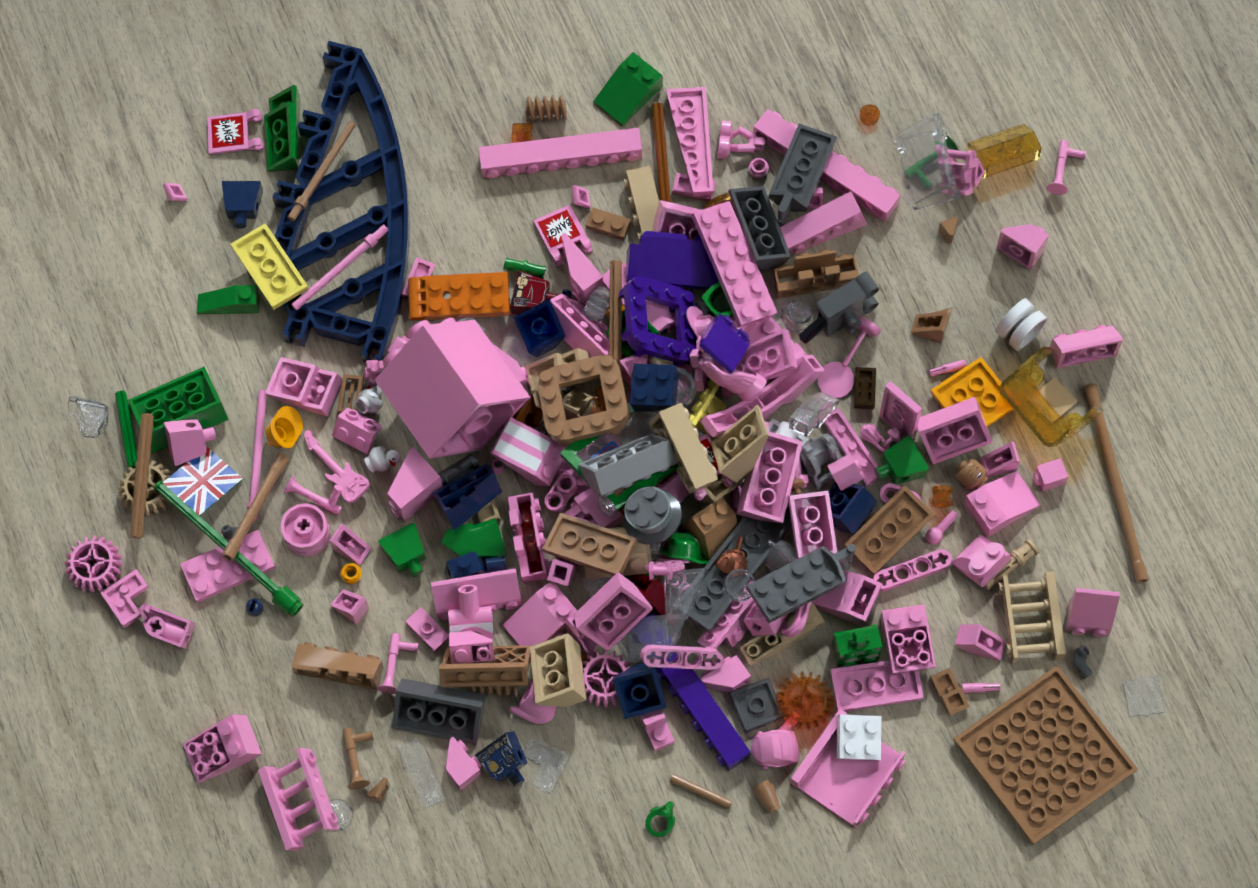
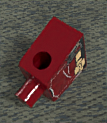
(529, 292)

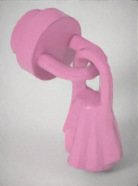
(871, 434)

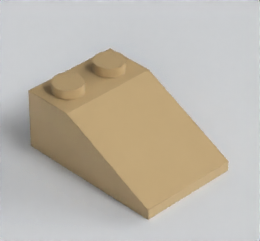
(741, 445)

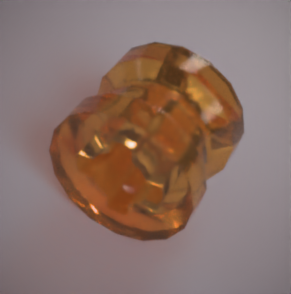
(942, 496)

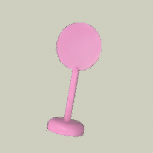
(838, 377)

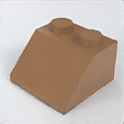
(712, 526)

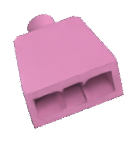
(187, 440)

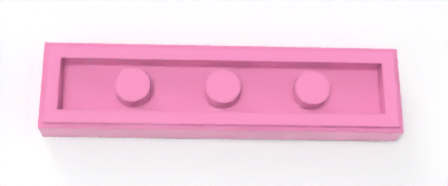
(851, 444)

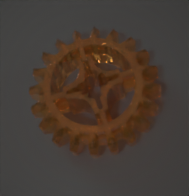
(804, 682)

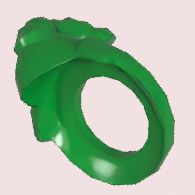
(666, 811)

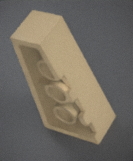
(689, 453)

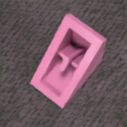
(1001, 460)
(349, 545)
(350, 605)

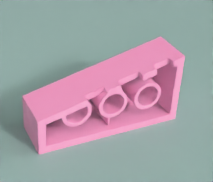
(823, 224)

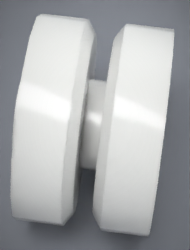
(1021, 324)

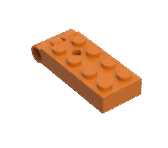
(469, 297)

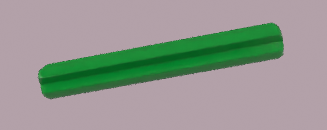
(126, 428)

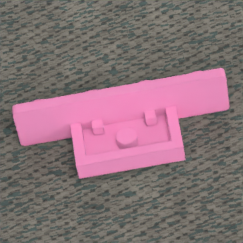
(729, 627)

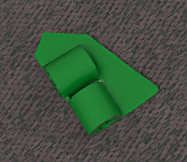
(482, 537)

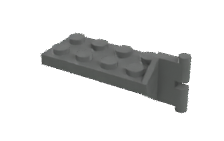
(801, 171)
(800, 581)

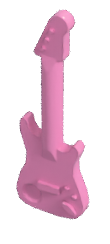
(353, 484)

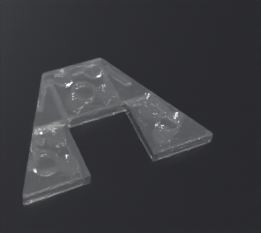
(659, 629)

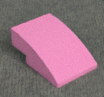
(304, 386)

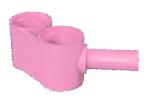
(558, 491)

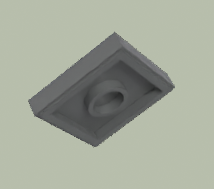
(756, 705)

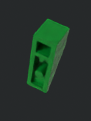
(230, 300)

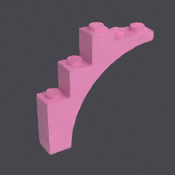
(780, 391)

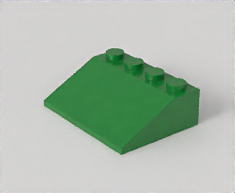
(180, 399)

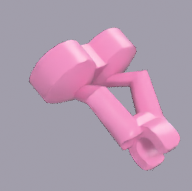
(726, 135)

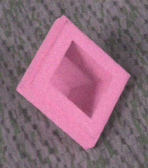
(174, 192)
(580, 197)

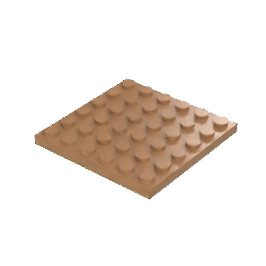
(1045, 755)

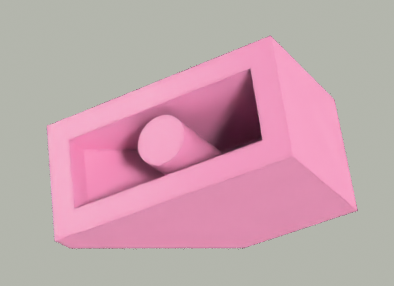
(980, 641)

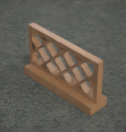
(489, 673)

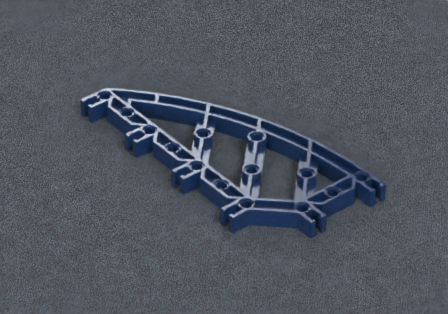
(390, 277)

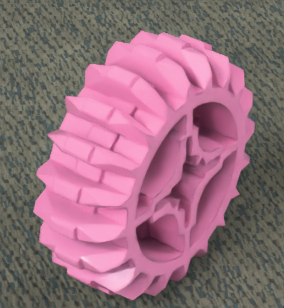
(76, 561)
(597, 678)

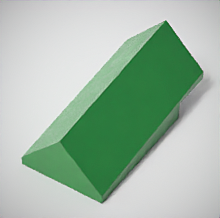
(282, 130)

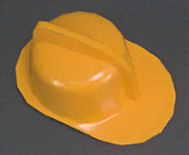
(284, 428)

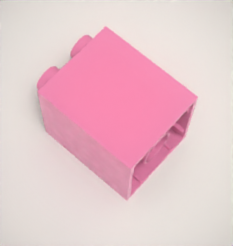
(450, 387)

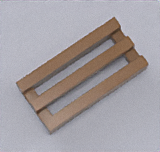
(353, 378)

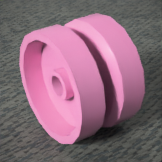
(316, 528)

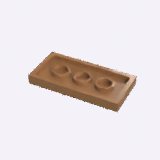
(890, 530)
(589, 545)

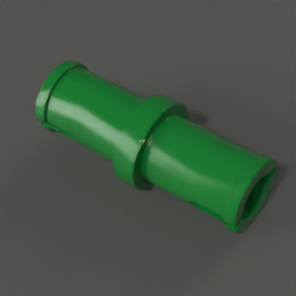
(532, 269)

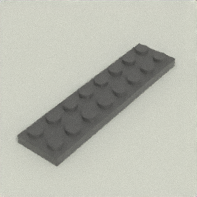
(711, 599)

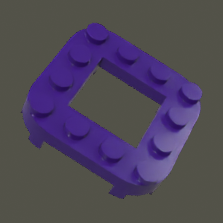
(637, 335)

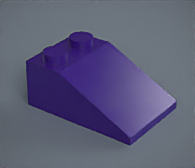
(724, 342)

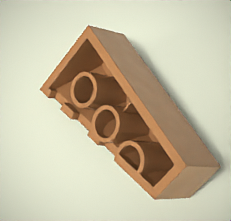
(337, 666)

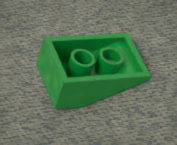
(629, 89)

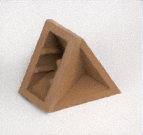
(931, 324)

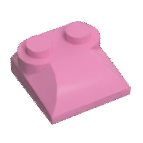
(981, 560)

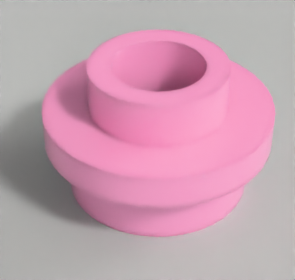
(758, 162)

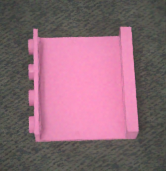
(845, 785)

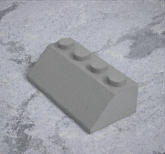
(628, 464)

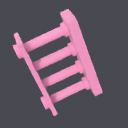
(280, 805)

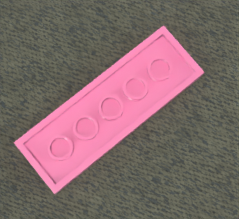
(734, 264)

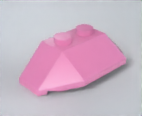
(579, 329)

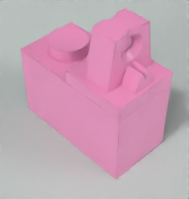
(586, 507)

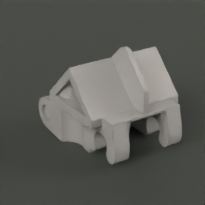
(816, 454)

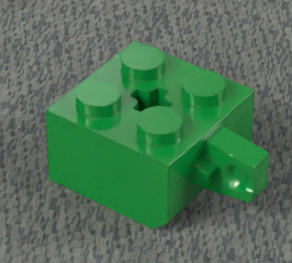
(857, 646)

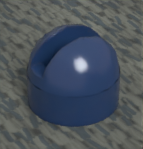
(258, 609)

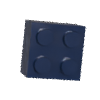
(653, 387)

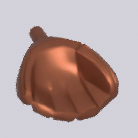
(732, 559)

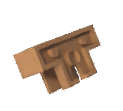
(815, 273)

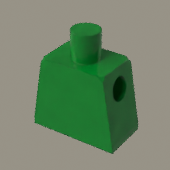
(902, 463)
(404, 549)

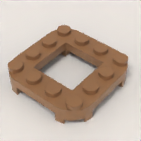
(588, 426)

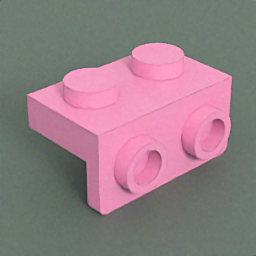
(356, 430)

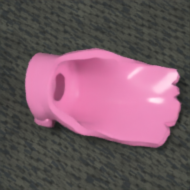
(737, 382)

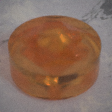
(869, 114)

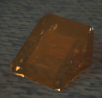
(522, 132)

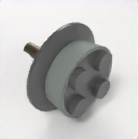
(651, 515)

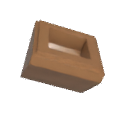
(947, 229)

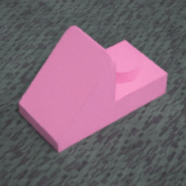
(657, 729)

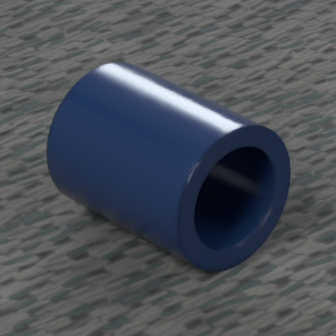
(496, 564)

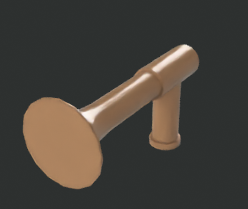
(357, 780)

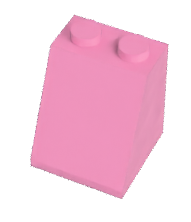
(412, 486)

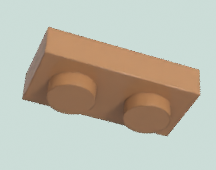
(608, 223)

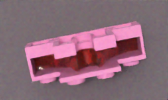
(528, 537)

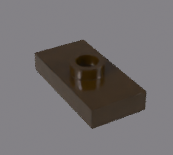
(864, 388)

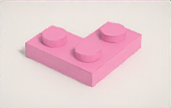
(120, 597)

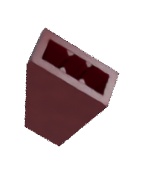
(652, 591)

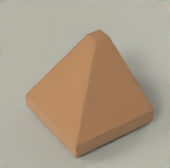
(379, 790)

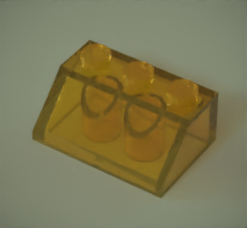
(1006, 149)

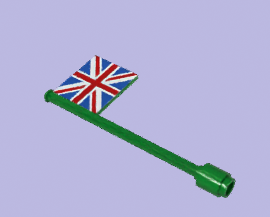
(195, 490)

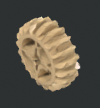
(129, 483)

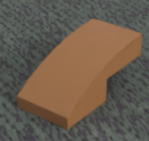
(949, 691)

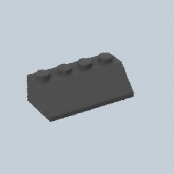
(760, 226)
(438, 711)

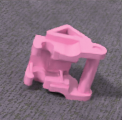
(967, 174)

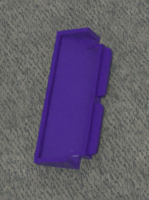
(671, 260)

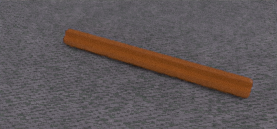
(661, 152)

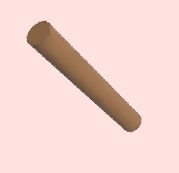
(700, 791)

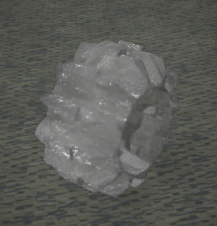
(597, 304)

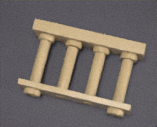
(1050, 605)

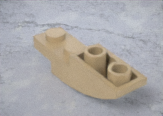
(769, 645)

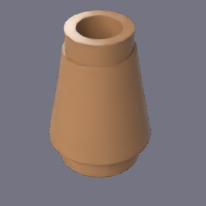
(767, 796)

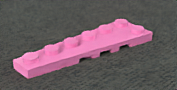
(691, 124)

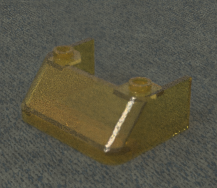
(1022, 394)

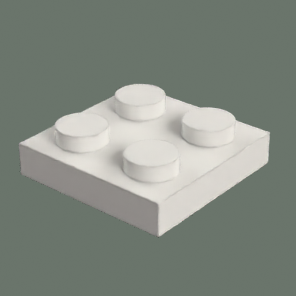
(858, 737)

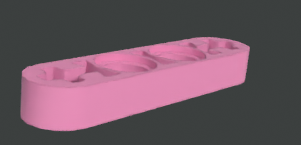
(913, 573)
(681, 659)

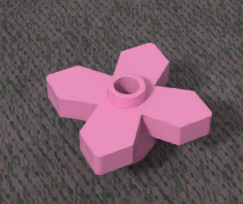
(700, 376)

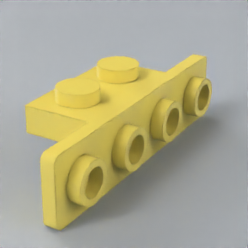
(707, 405)

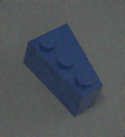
(467, 495)

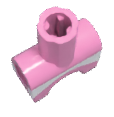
(470, 615)

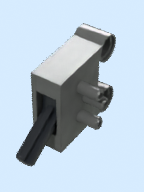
(843, 307)

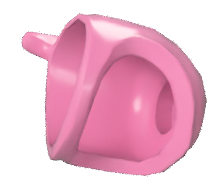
(530, 710)

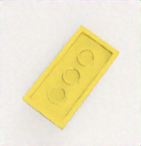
(269, 266)

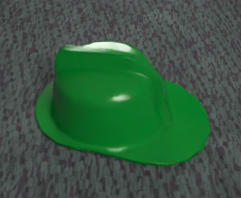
(685, 547)

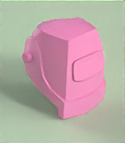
(775, 748)

